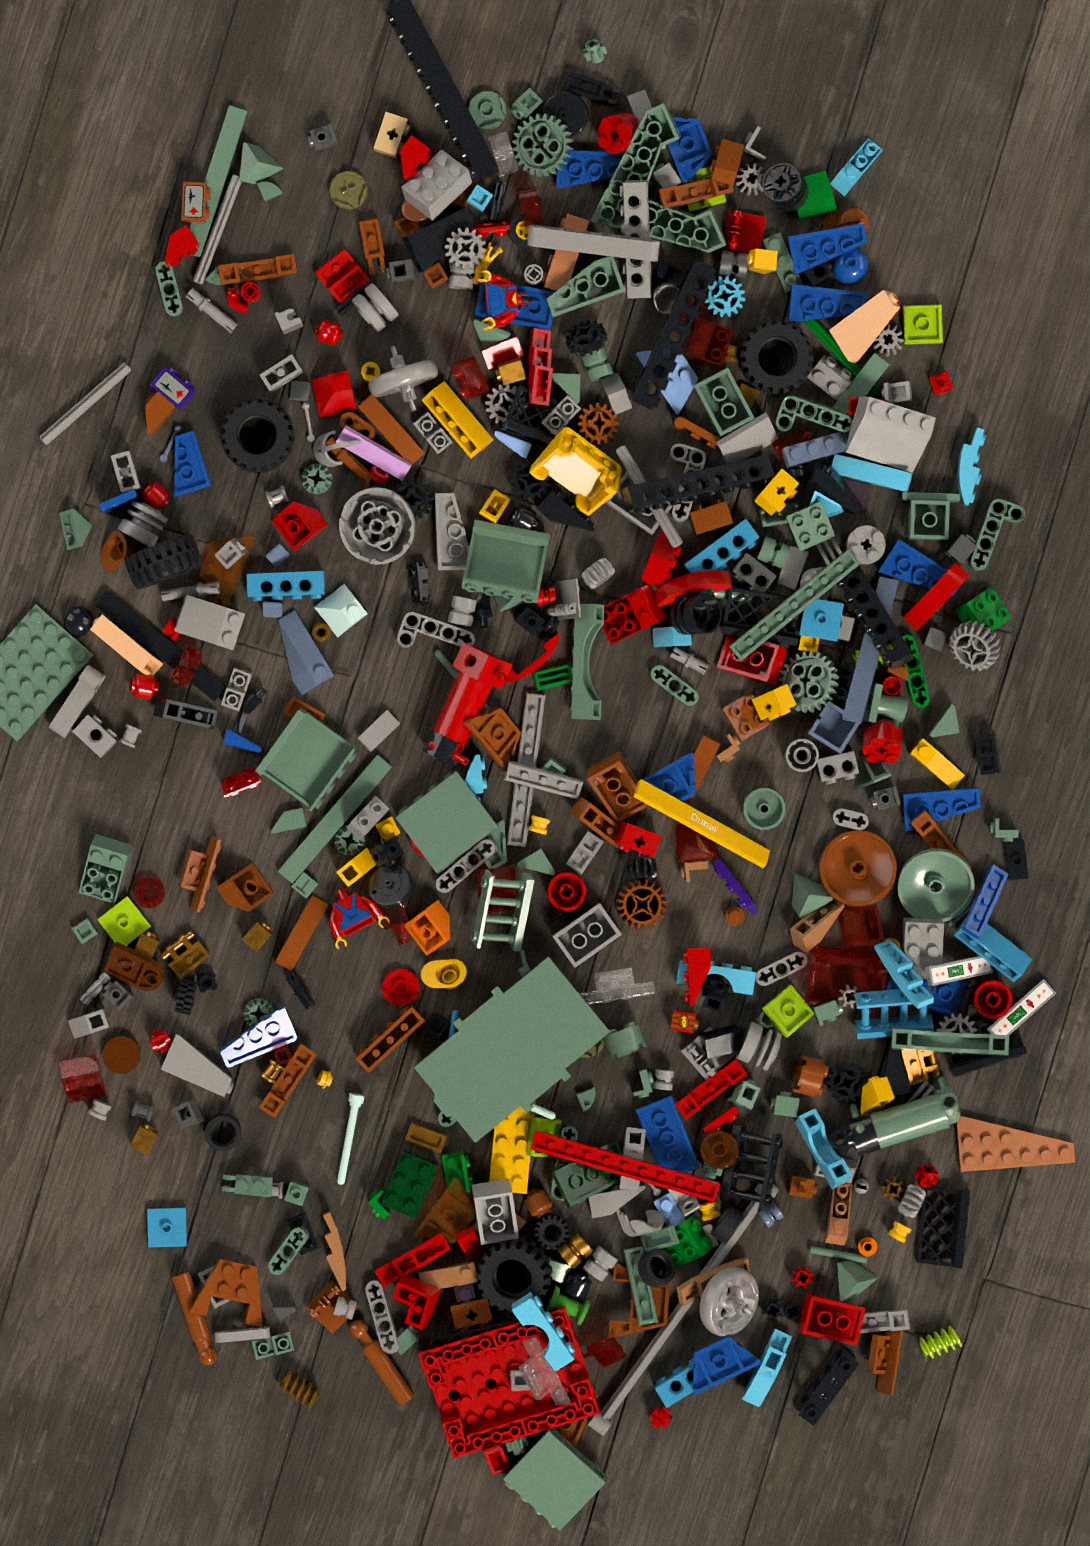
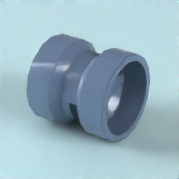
(768, 1218)

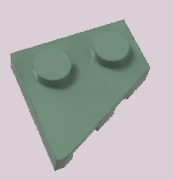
(500, 855)

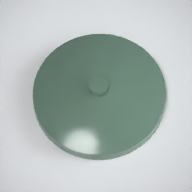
(935, 885)

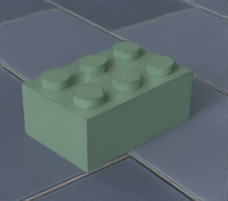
(723, 403)

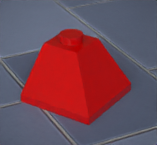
(333, 394)
(299, 524)

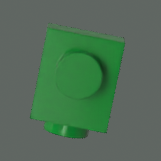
(378, 1210)

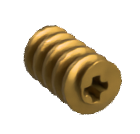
(299, 1389)

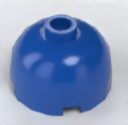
(850, 266)

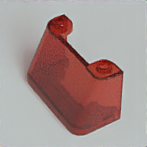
(836, 967)

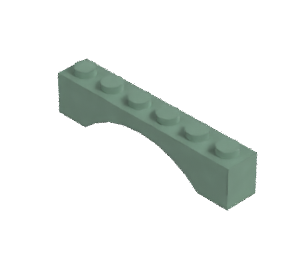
(585, 701)
(950, 1042)

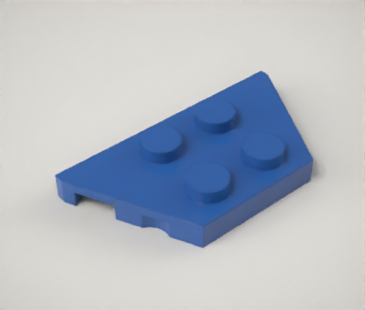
(691, 150)
(676, 778)
(720, 1362)

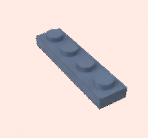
(815, 449)

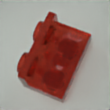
(605, 1352)

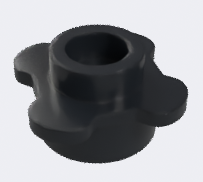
(211, 985)

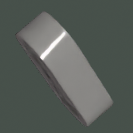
(851, 814)

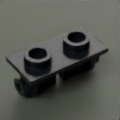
(418, 573)

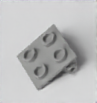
(567, 600)
(698, 1058)

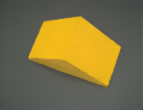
(494, 506)

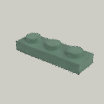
(784, 262)

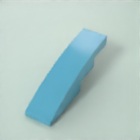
(872, 473)
(901, 971)

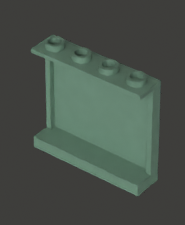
(505, 561)
(307, 759)
(446, 821)
(555, 1479)

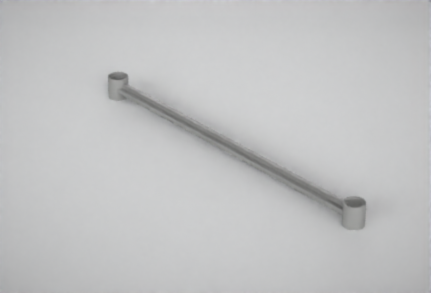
(602, 1421)

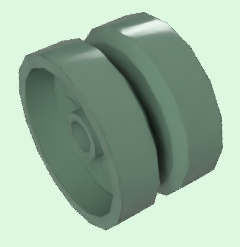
(752, 808)

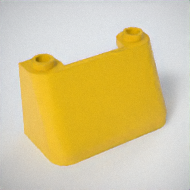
(579, 469)

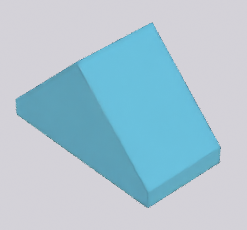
(669, 637)

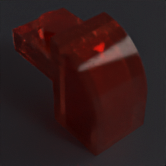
(530, 206)

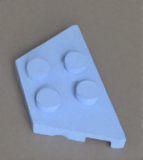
(680, 381)

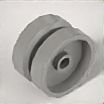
(375, 307)

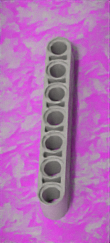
(593, 243)

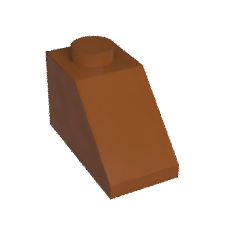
(157, 411)

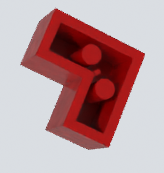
(660, 561)
(420, 1298)

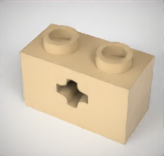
(389, 124)

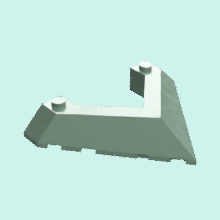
(638, 163)

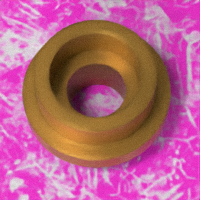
(316, 636)

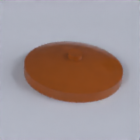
(858, 868)

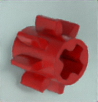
(160, 1040)
(926, 1175)
(797, 1274)
(660, 1417)

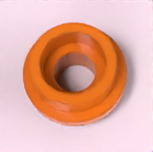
(867, 1240)

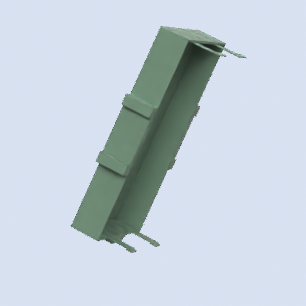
(511, 1050)

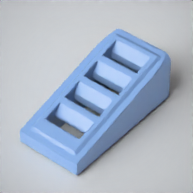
(519, 446)

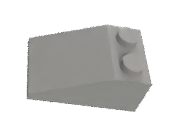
(209, 622)

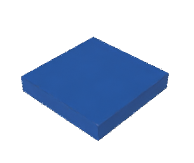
(119, 501)

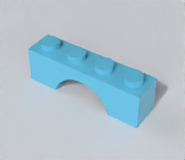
(741, 979)
(830, 1163)
(529, 1312)

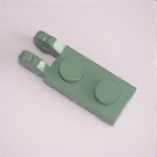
(249, 1185)

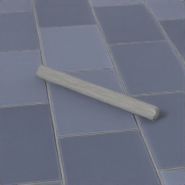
(217, 229)
(85, 403)
(659, 514)

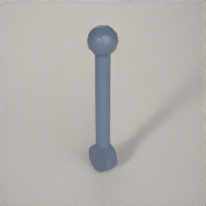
(164, 458)

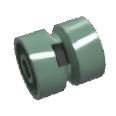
(597, 365)
(773, 552)

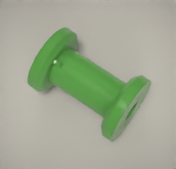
(573, 1307)

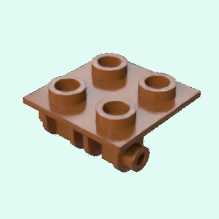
(744, 717)
(324, 1304)

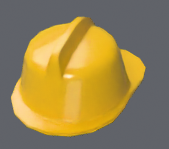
(444, 973)

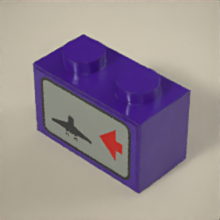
(173, 388)

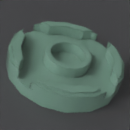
(487, 110)

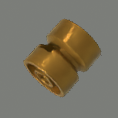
(575, 1250)

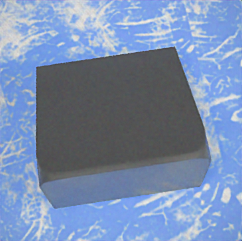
(300, 391)
(935, 639)
(284, 1310)

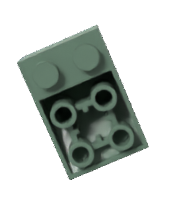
(105, 868)

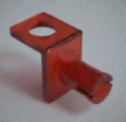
(399, 928)

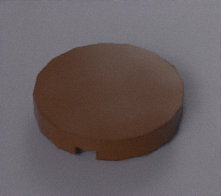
(121, 1054)
(719, 1150)

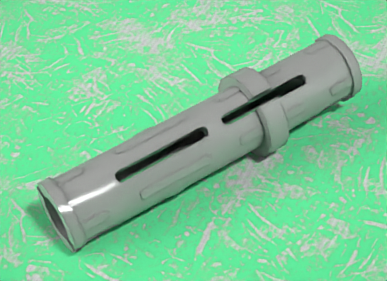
(215, 313)
(194, 591)

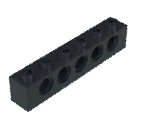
(901, 653)

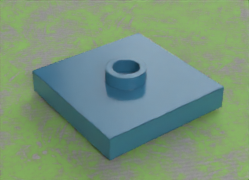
(822, 620)
(167, 1227)

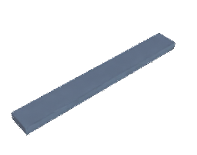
(868, 658)

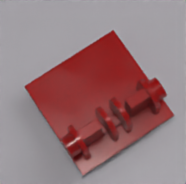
(743, 231)
(246, 779)

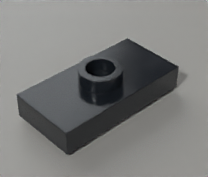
(1016, 860)

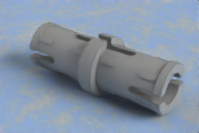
(689, 660)

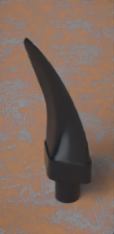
(483, 609)
(250, 703)

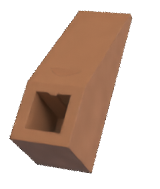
(839, 1214)

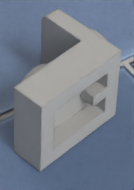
(231, 552)

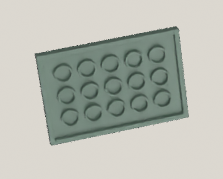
(35, 668)

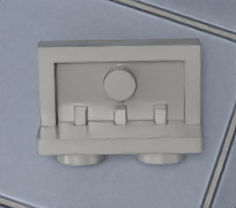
(831, 377)

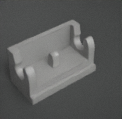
(287, 321)

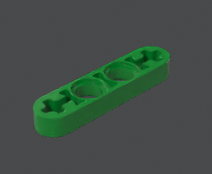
(917, 670)

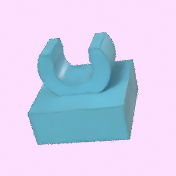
(479, 198)

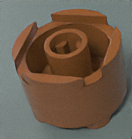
(809, 1076)

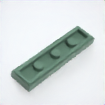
(862, 383)
(640, 1290)

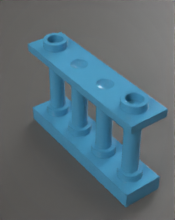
(884, 1026)

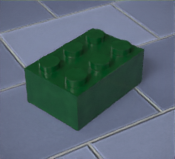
(409, 1184)

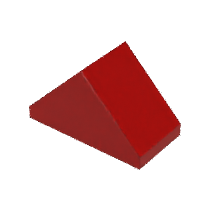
(496, 1459)

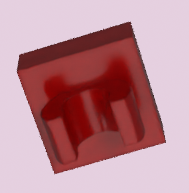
(940, 383)

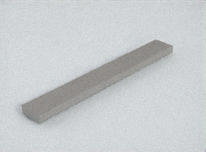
(527, 755)

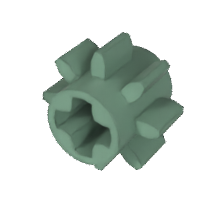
(594, 51)
(711, 1172)
(517, 1446)

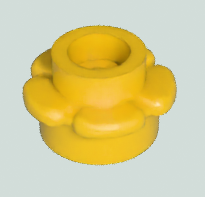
(324, 1079)

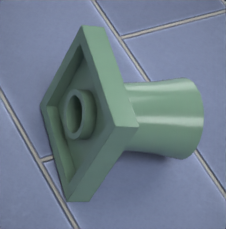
(884, 705)

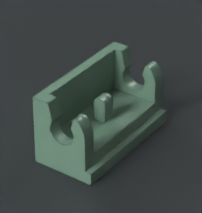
(777, 518)

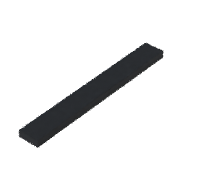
(157, 643)

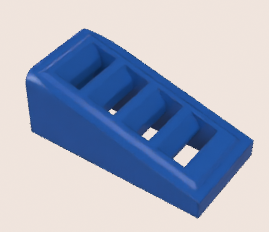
(236, 740)

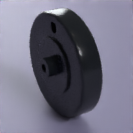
(570, 109)
(391, 886)

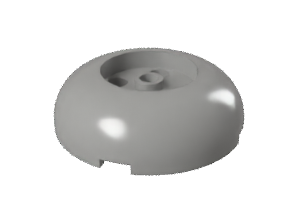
(357, 534)

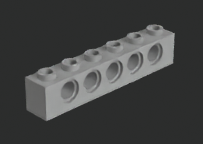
(639, 189)

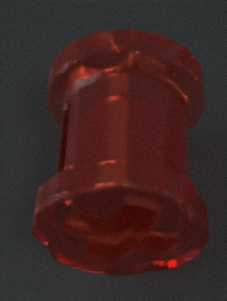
(288, 1053)

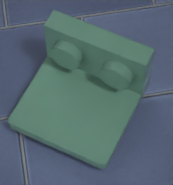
(810, 526)

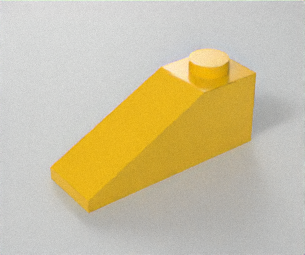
(936, 763)

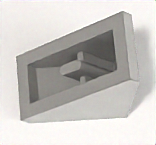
(616, 393)

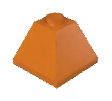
(430, 927)

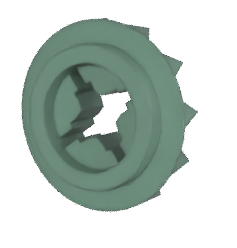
(324, 473)
(341, 845)
(252, 1007)

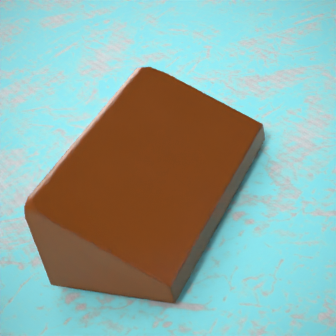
(900, 672)

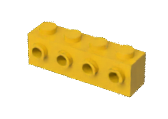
(457, 419)

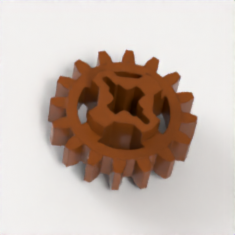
(589, 424)

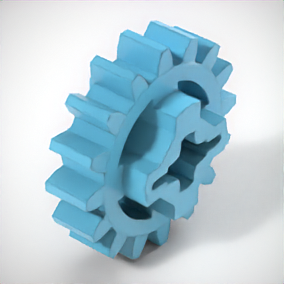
(726, 305)

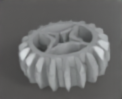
(979, 642)

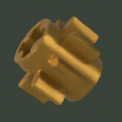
(887, 1188)

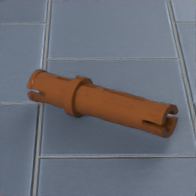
(350, 461)

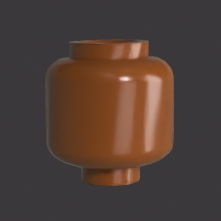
(538, 1203)

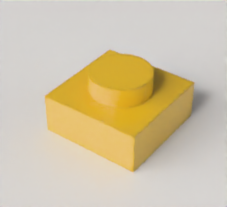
(808, 644)
(388, 828)

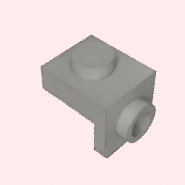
(897, 392)

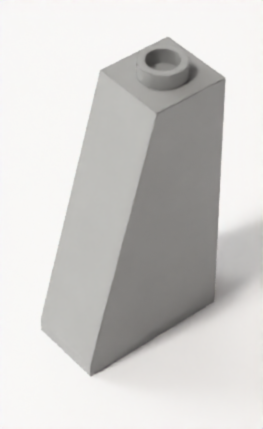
(195, 1067)

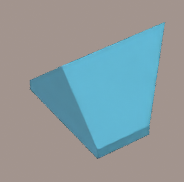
(831, 507)

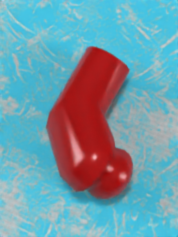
(234, 301)

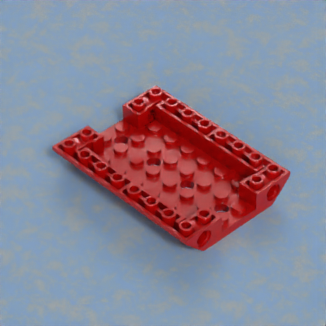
(497, 1414)

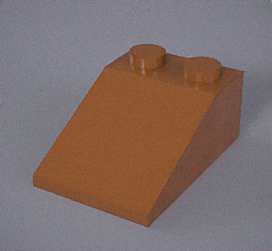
(615, 786)

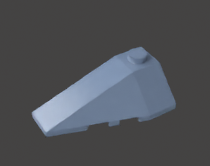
(304, 659)

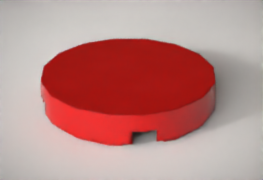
(401, 987)

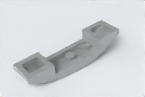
(885, 1320)

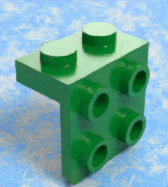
(985, 609)
(693, 1242)

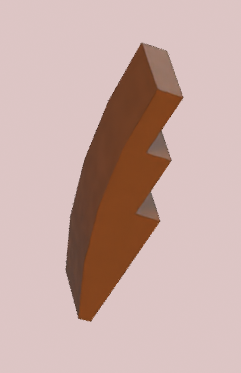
(390, 429)
(702, 758)

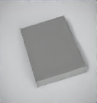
(747, 439)

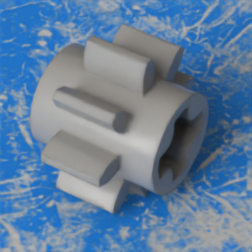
(844, 998)

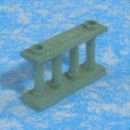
(517, 921)

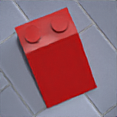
(761, 665)
(831, 1319)

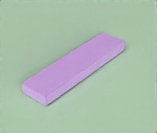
(375, 453)

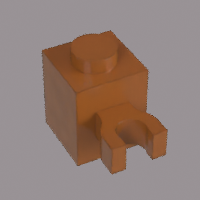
(802, 1186)

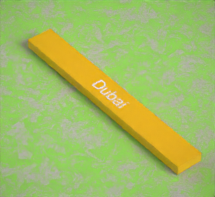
(701, 823)

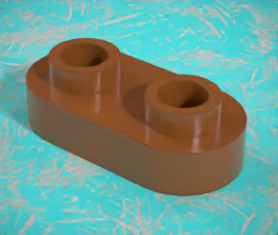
(358, 424)

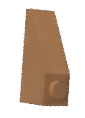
(814, 926)
(450, 1275)

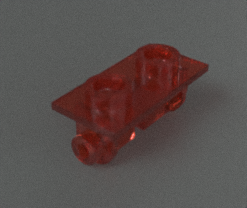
(796, 437)
(181, 674)

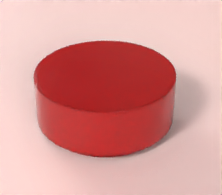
(378, 474)

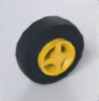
(515, 233)

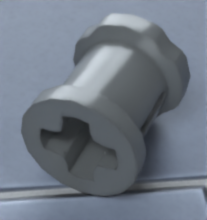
(143, 1110)

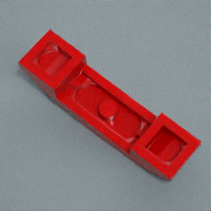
(692, 583)
(936, 596)
(549, 647)
(710, 1088)

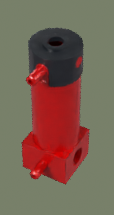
(477, 676)

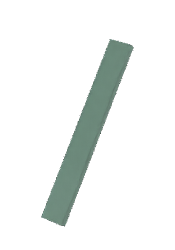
(219, 169)
(794, 604)
(334, 819)

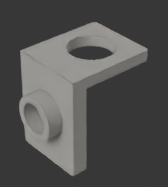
(749, 140)
(683, 1200)

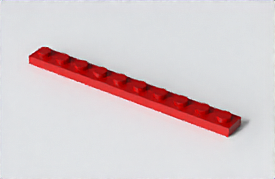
(624, 1165)

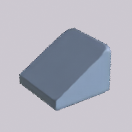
(277, 555)
(272, 609)

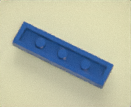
(985, 901)

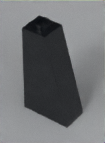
(428, 242)

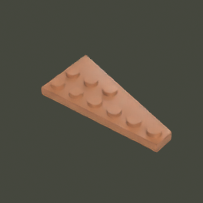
(998, 1147)

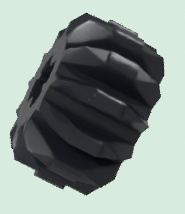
(641, 868)

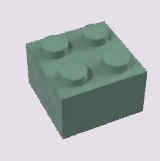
(928, 520)

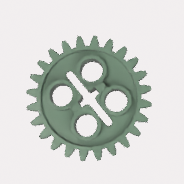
(555, 133)
(809, 681)

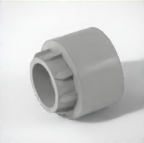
(811, 751)

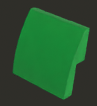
(820, 197)

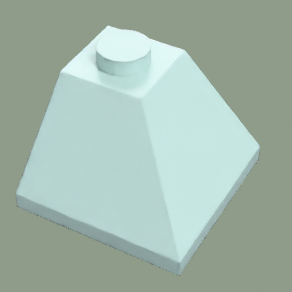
(340, 610)

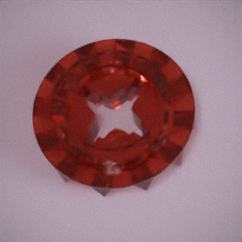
(150, 902)

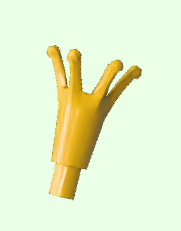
(484, 264)

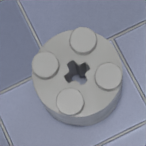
(875, 540)

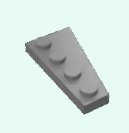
(450, 534)

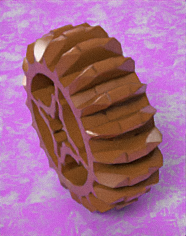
(654, 892)

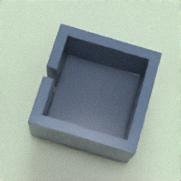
(832, 729)

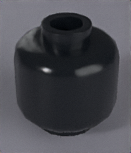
(523, 518)
(578, 1284)

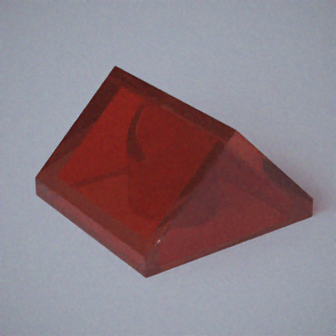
(693, 845)

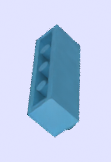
(997, 951)

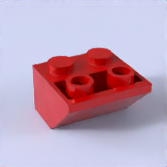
(413, 157)

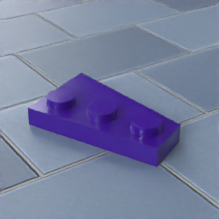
(733, 886)

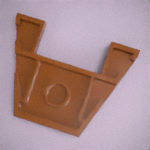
(235, 1283)
(661, 1302)

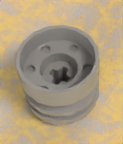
(142, 524)
(759, 1046)

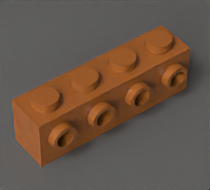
(392, 1037)

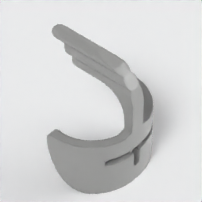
(323, 457)
(655, 1222)

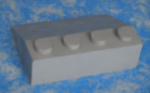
(889, 433)

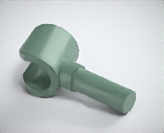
(525, 969)

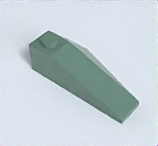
(591, 285)

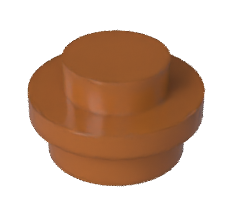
(734, 916)

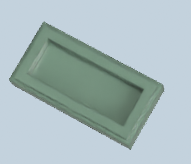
(659, 1239)

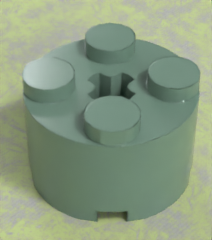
(624, 1041)

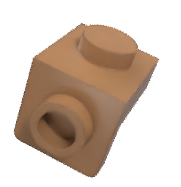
(728, 754)
(694, 865)

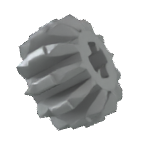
(744, 177)
(894, 339)
(598, 573)
(912, 1200)

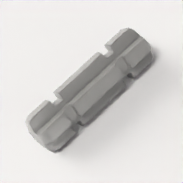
(95, 988)

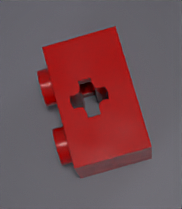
(648, 840)

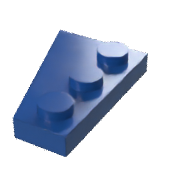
(189, 465)

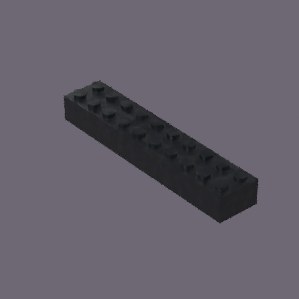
(443, 90)

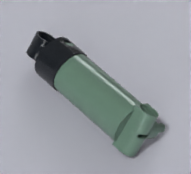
(898, 1123)

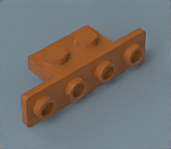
(198, 871)
(884, 1359)

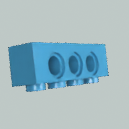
(742, 530)
(255, 582)
(679, 1374)

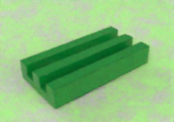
(537, 680)

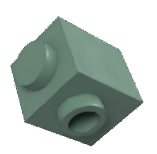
(785, 1104)

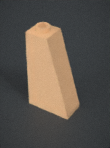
(864, 325)
(126, 646)

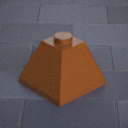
(245, 889)

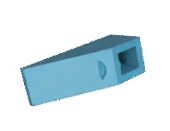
(856, 167)

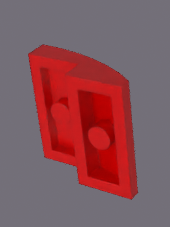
(341, 275)

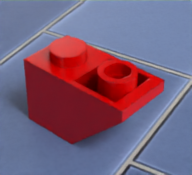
(180, 244)

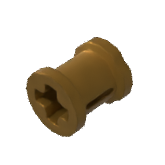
(272, 1071)

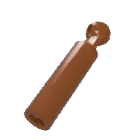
(196, 1323)
(382, 1363)

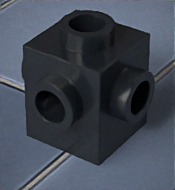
(386, 852)
(716, 995)

